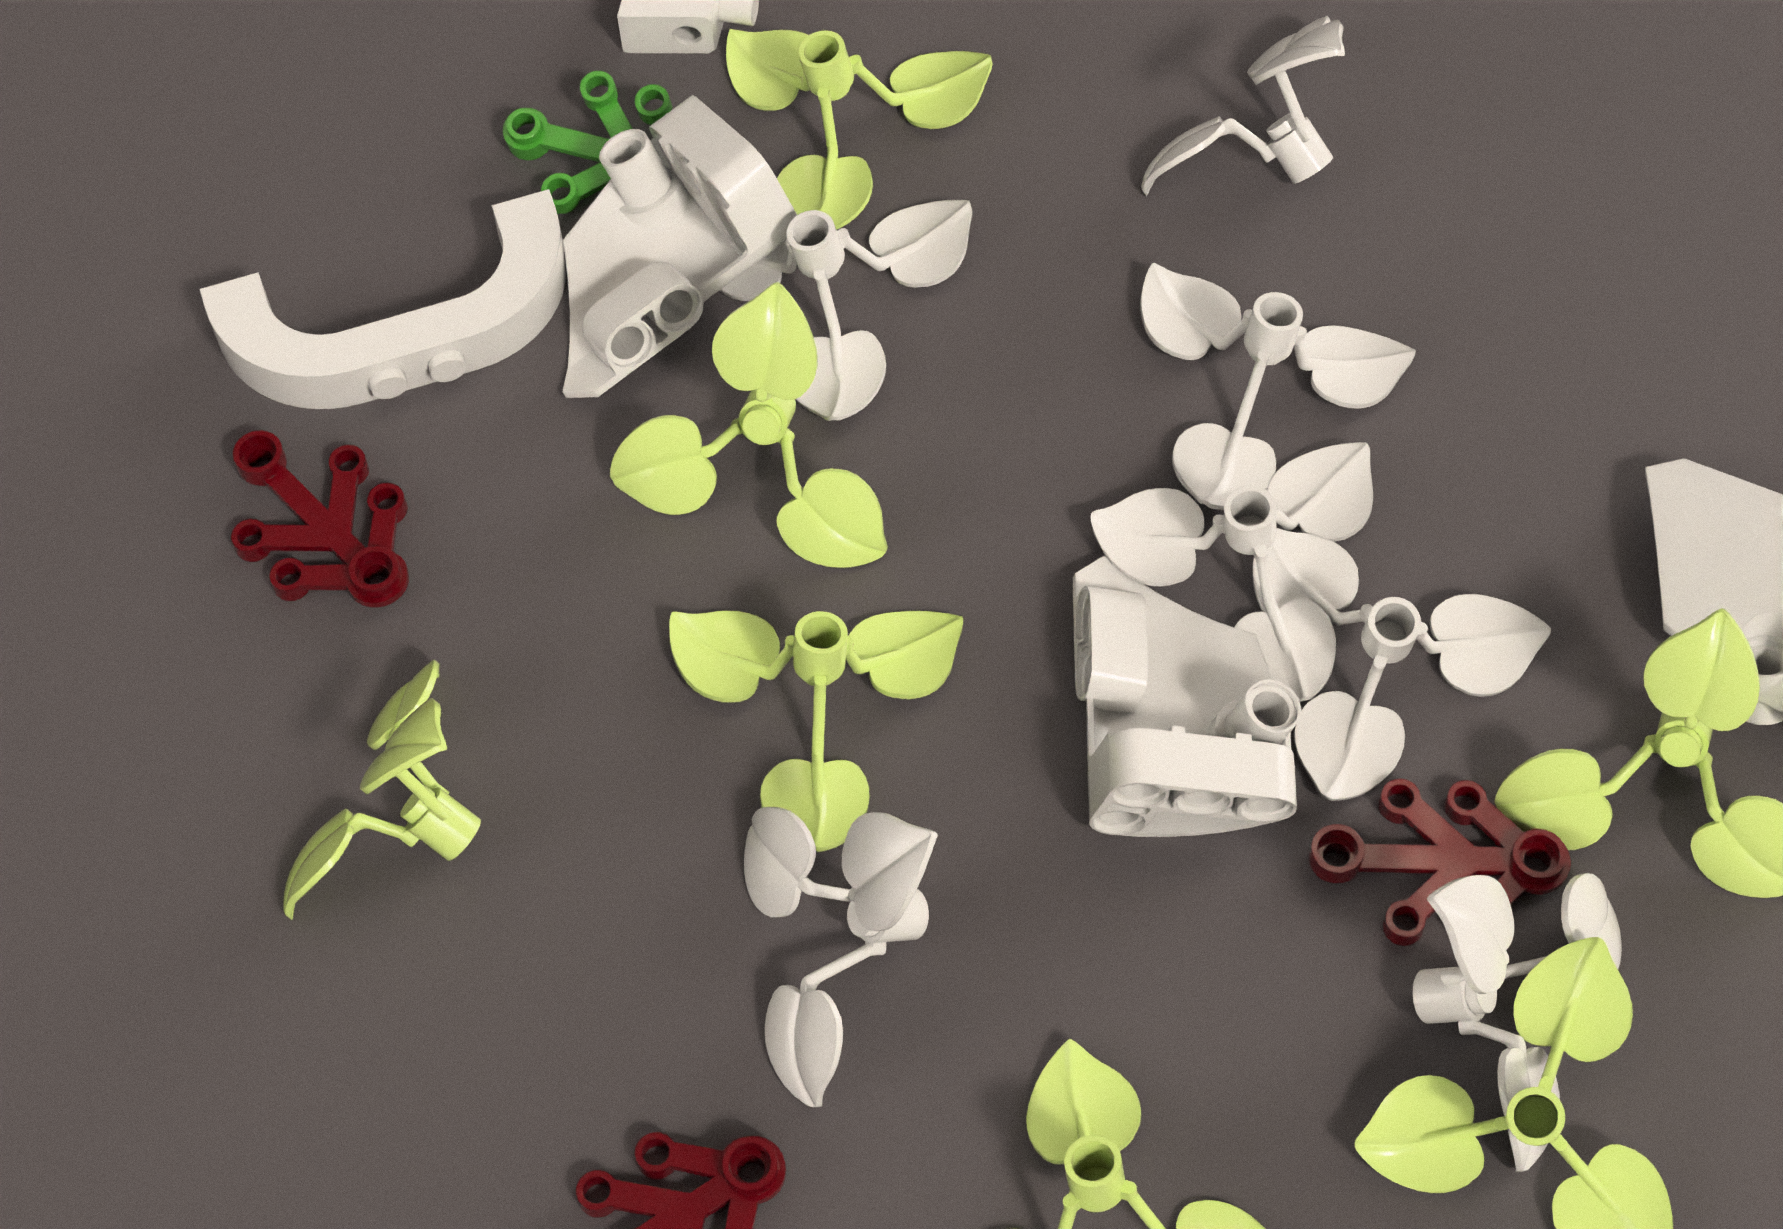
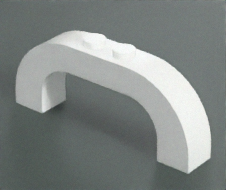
(404, 349)

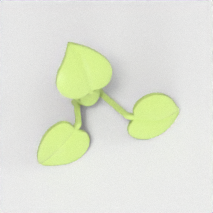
(775, 64)
(773, 355)
(730, 650)
(1700, 684)
(430, 812)
(1083, 1119)
(1426, 1125)

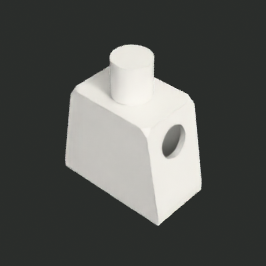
(679, 24)

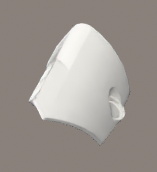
(663, 240)
(1722, 550)
(1176, 715)

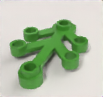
(576, 143)

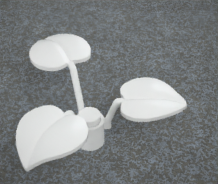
(1292, 136)
(919, 246)
(1192, 314)
(1323, 492)
(1356, 745)
(884, 866)
(1480, 932)

